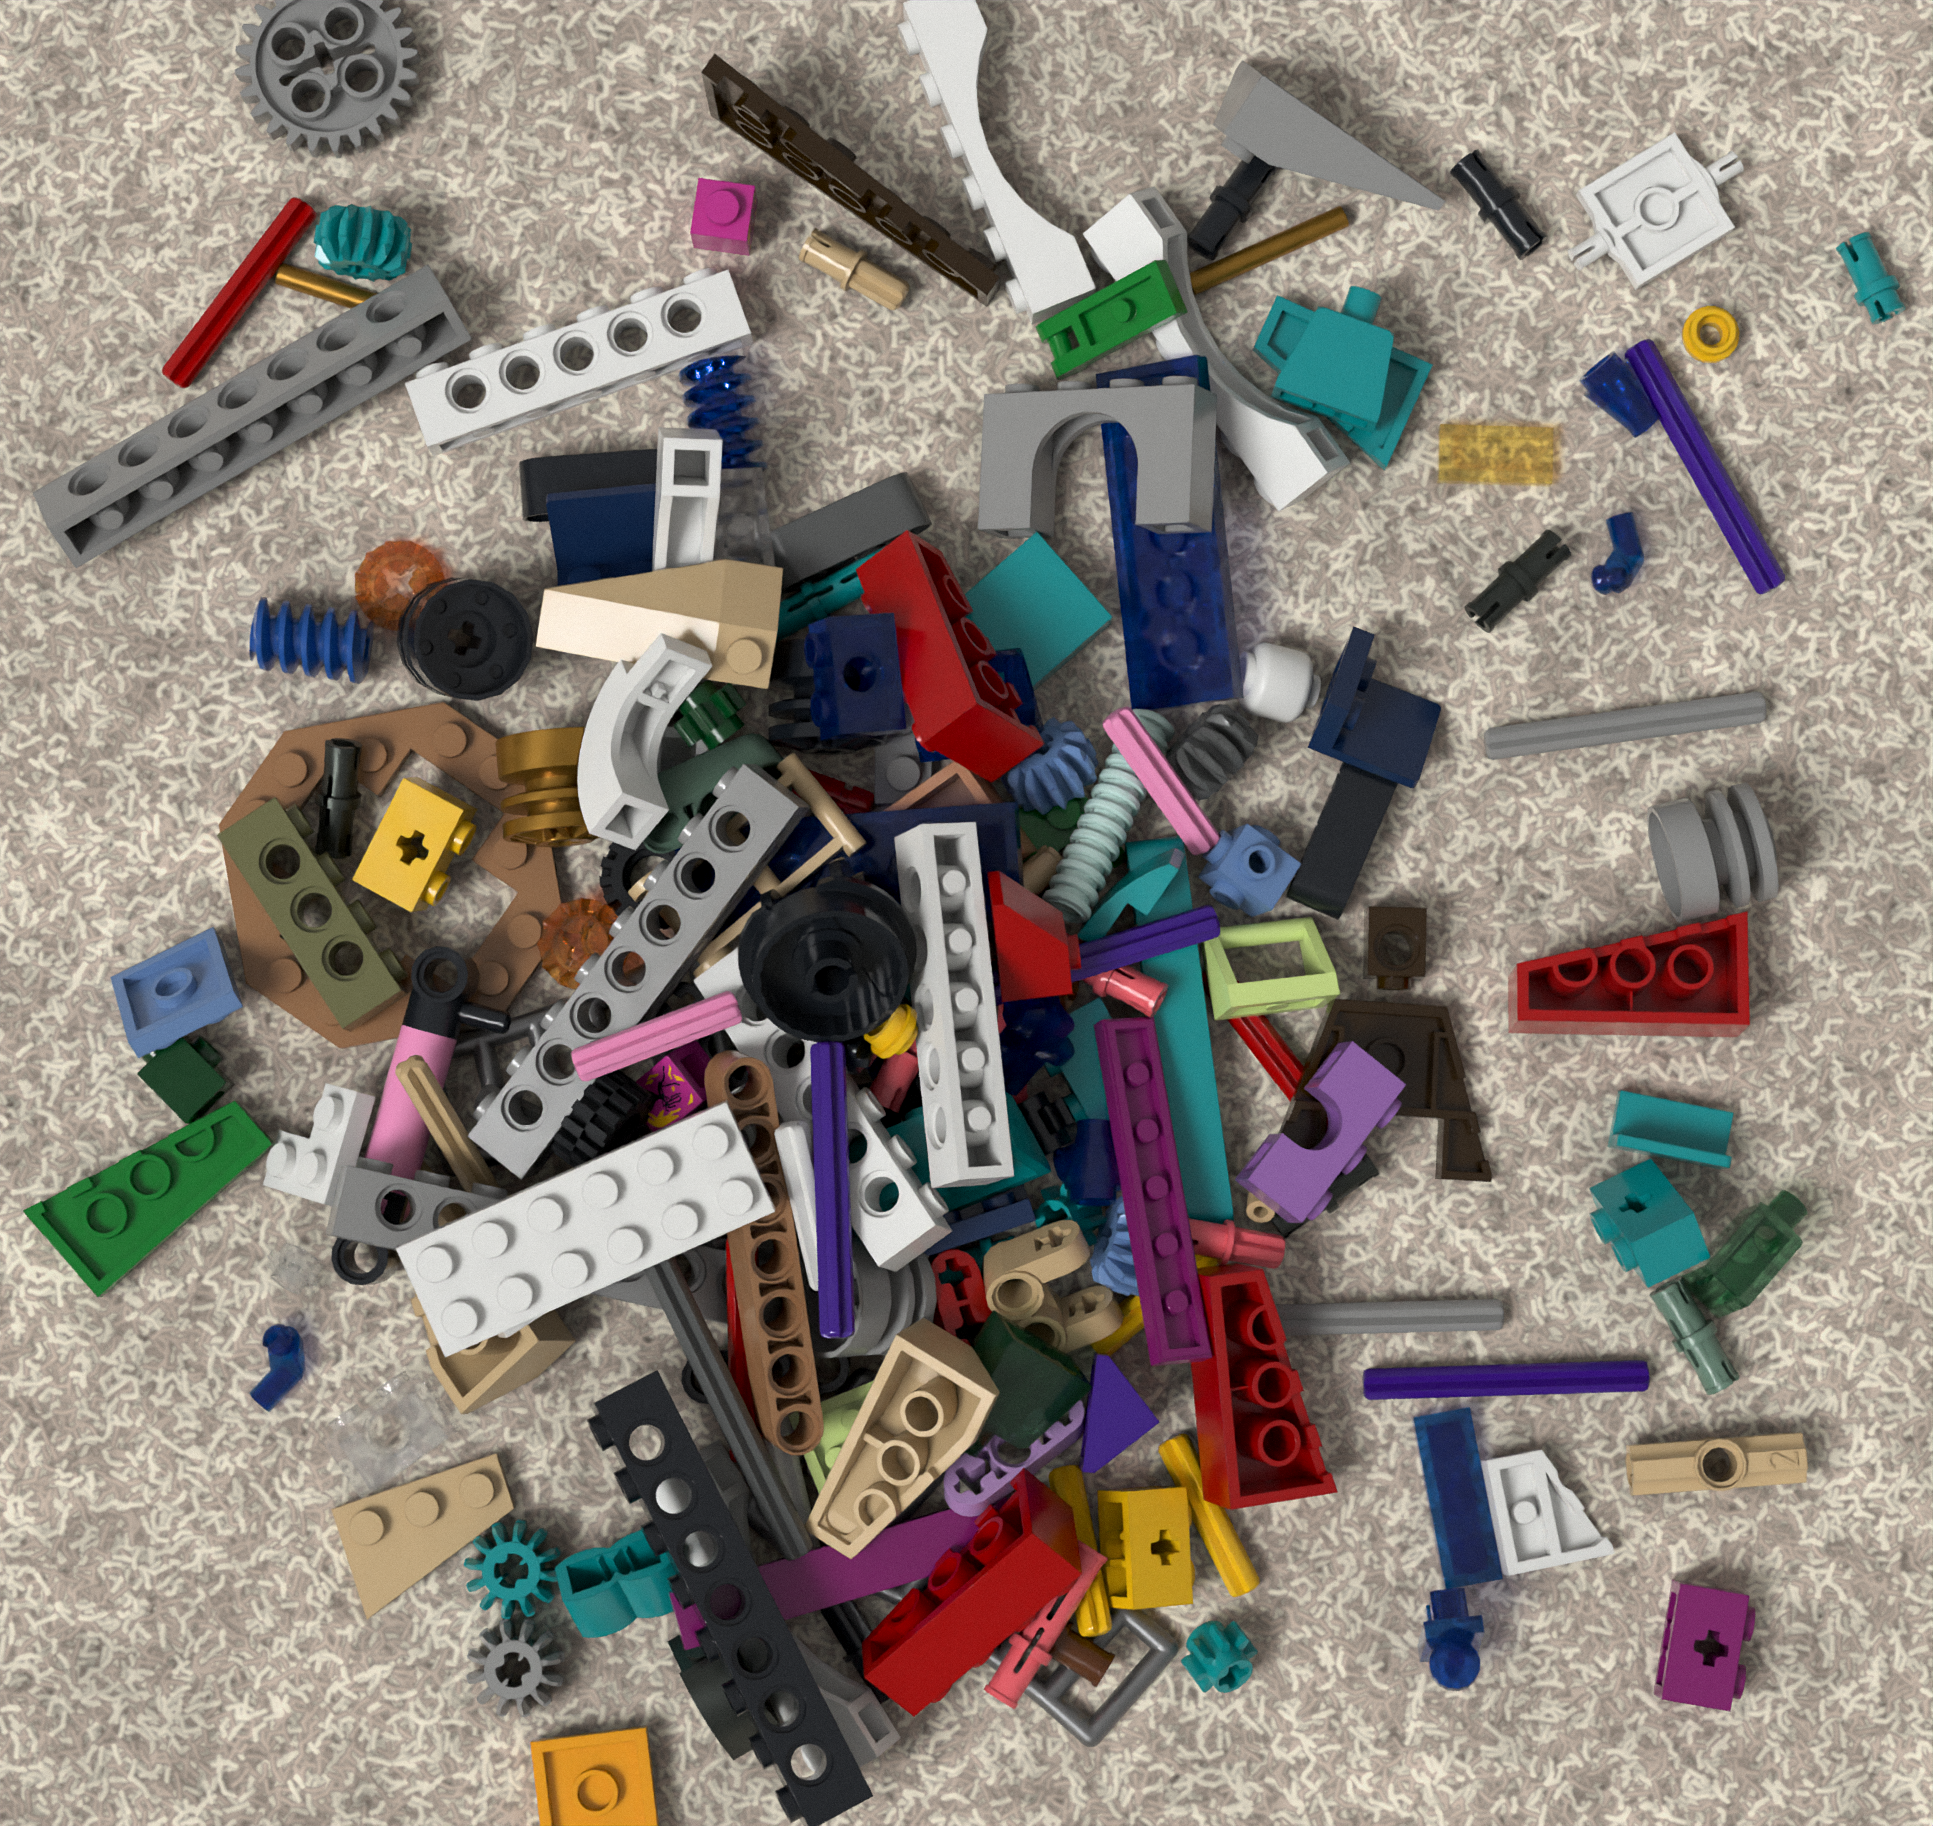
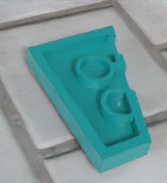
(1402, 388)

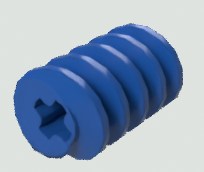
(310, 642)

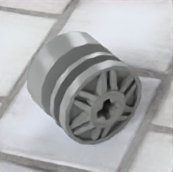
(1724, 849)
(882, 1304)

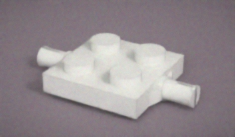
(1655, 211)

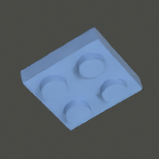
(176, 992)

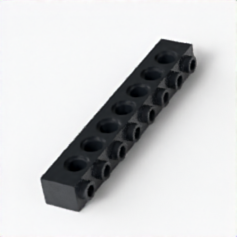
(838, 1780)

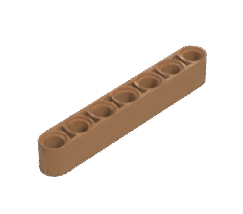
(776, 1278)

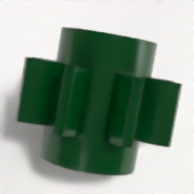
(710, 714)

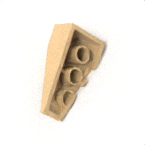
(712, 605)
(498, 1363)
(908, 1432)

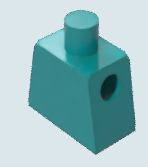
(1340, 363)

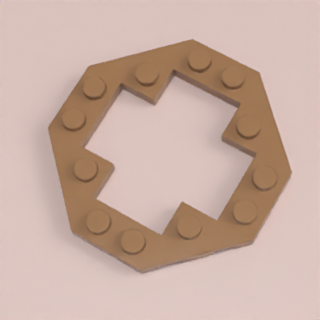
(387, 739)

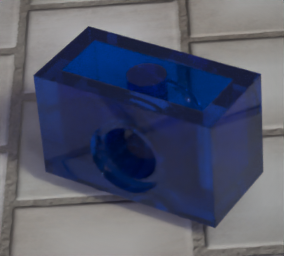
(870, 647)

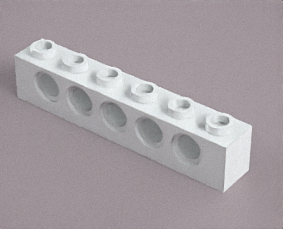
(450, 426)
(954, 1006)
(917, 1217)

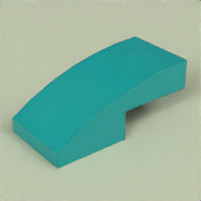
(1138, 888)

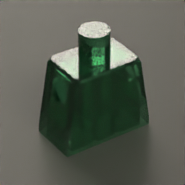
(1747, 1255)
(1033, 1382)

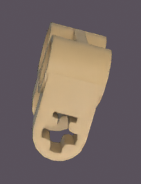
(1035, 1261)

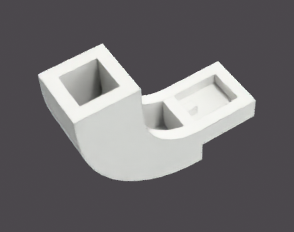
(623, 739)

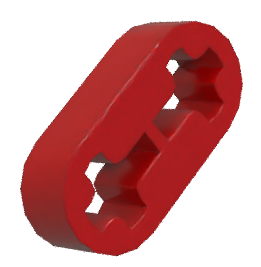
(970, 1293)

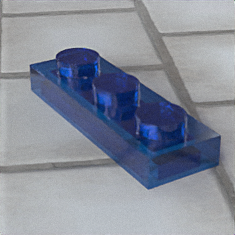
(1457, 1498)

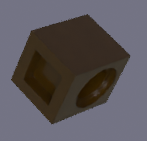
(1402, 921)

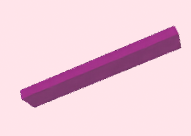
(1152, 1191)
(828, 1577)

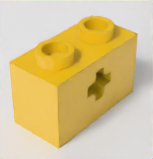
(390, 860)
(1146, 1546)

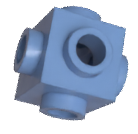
(1248, 869)

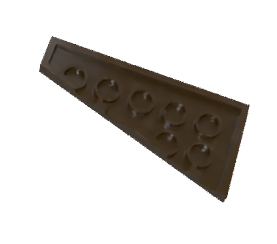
(832, 171)

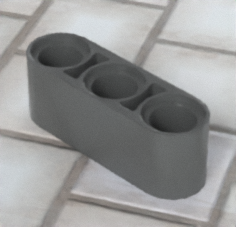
(847, 529)

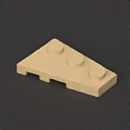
(419, 1525)

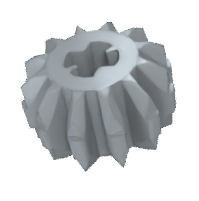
(531, 1679)

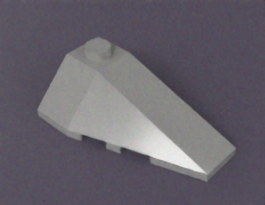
(1290, 135)

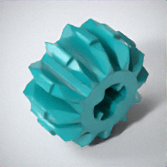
(362, 242)
(502, 1553)

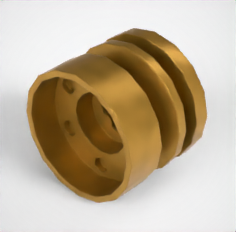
(548, 769)

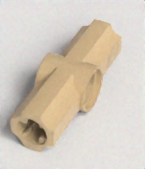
(1752, 1463)

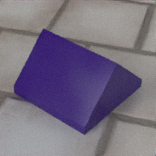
(1113, 1415)

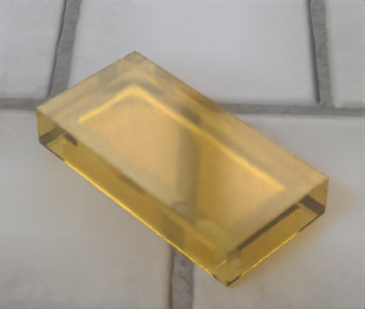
(1495, 455)

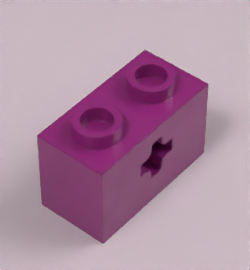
(1680, 1668)

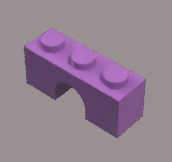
(1356, 1098)

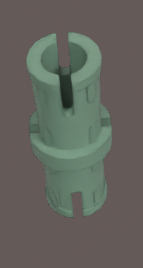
(1694, 1335)

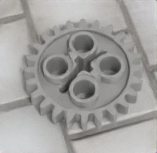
(345, 112)

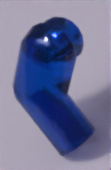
(1625, 558)
(285, 1363)

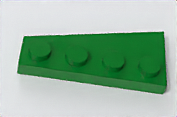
(136, 1205)

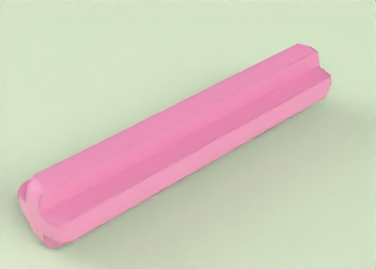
(1161, 780)
(656, 1036)

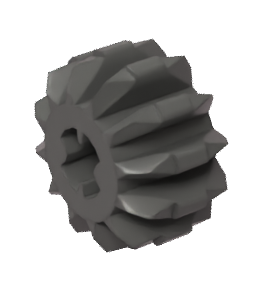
(1212, 750)

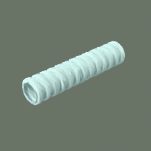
(1102, 829)

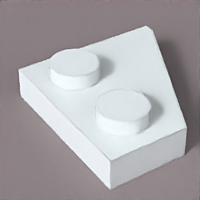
(1536, 1516)

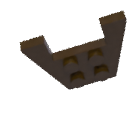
(1423, 1053)

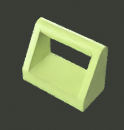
(1274, 995)

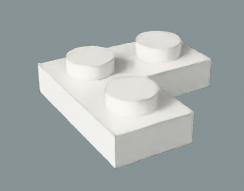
(313, 1164)

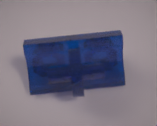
(1033, 1035)
(1451, 1640)

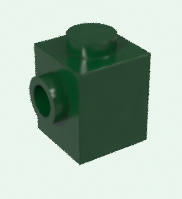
(186, 1077)

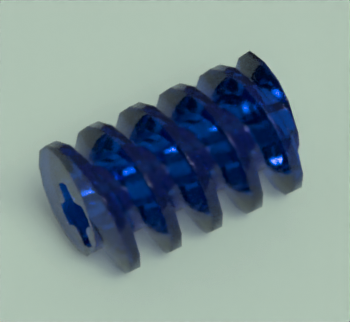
(720, 406)

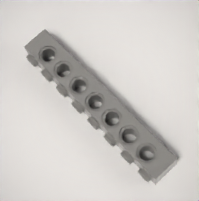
(251, 416)
(772, 816)
(359, 1218)

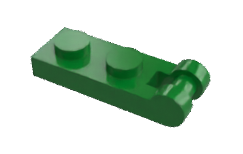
(1112, 318)

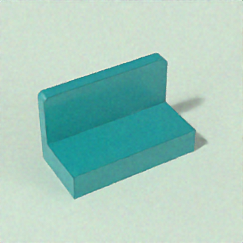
(1671, 1130)

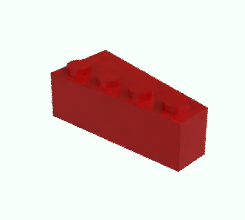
(943, 660)
(1640, 986)
(1249, 1399)
(976, 1597)

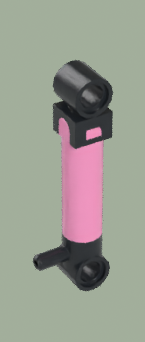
(398, 1131)

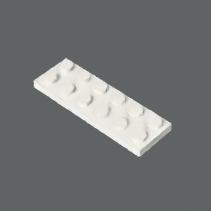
(585, 1228)

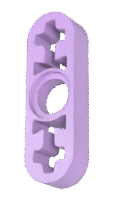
(992, 1490)

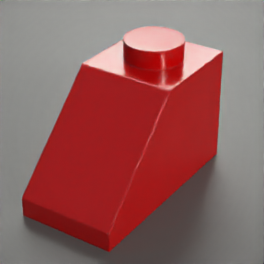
(1030, 943)

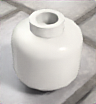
(1277, 682)

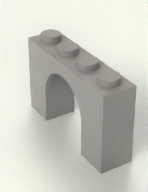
(1032, 428)

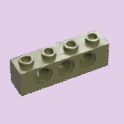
(253, 846)

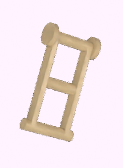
(829, 814)

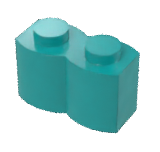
(615, 1585)

